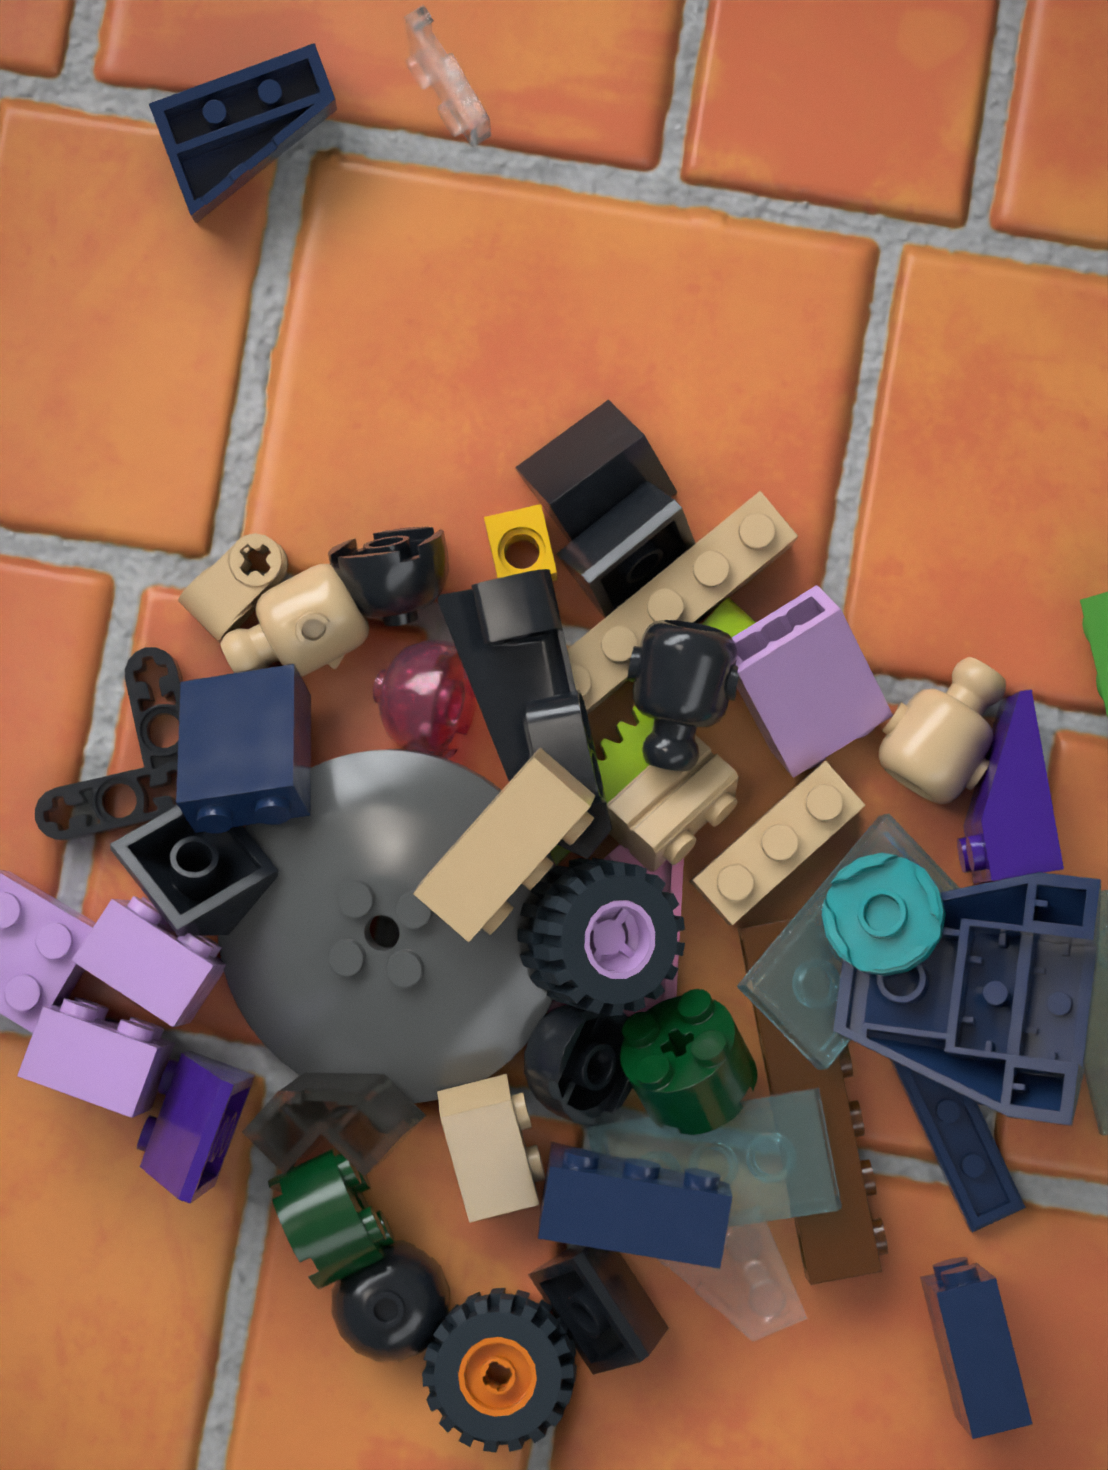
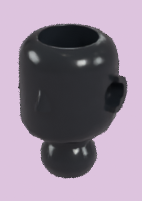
(682, 682)

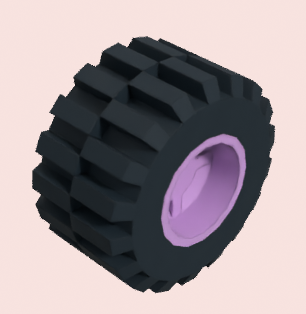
(601, 936)

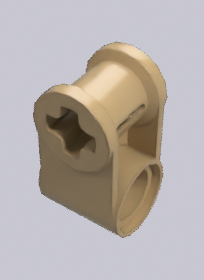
(225, 591)

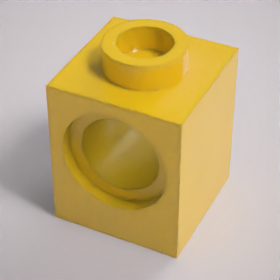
(519, 525)

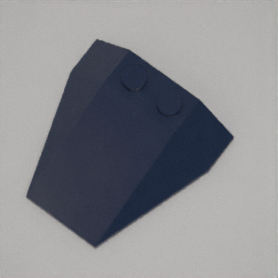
(998, 999)

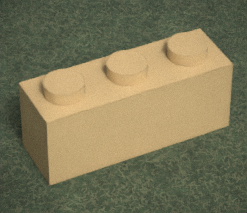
(777, 843)
(507, 847)

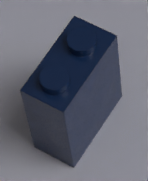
(244, 749)
(975, 1348)

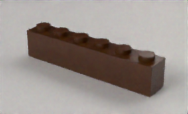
(844, 1240)

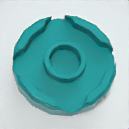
(883, 914)

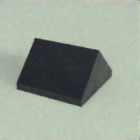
(592, 469)
(628, 547)
(196, 879)
(601, 1306)

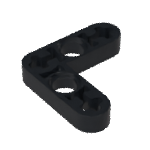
(157, 761)

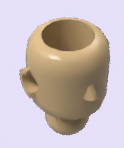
(300, 623)
(940, 737)

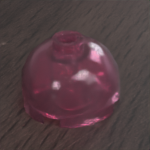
(425, 698)

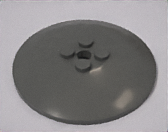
(304, 953)

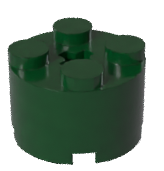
(688, 1062)
(329, 1217)

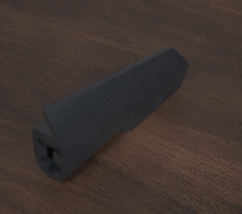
(525, 684)

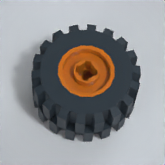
(500, 1370)

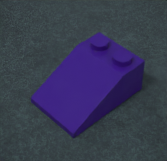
(1011, 810)
(194, 1124)

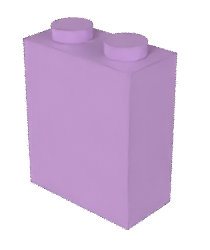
(807, 681)

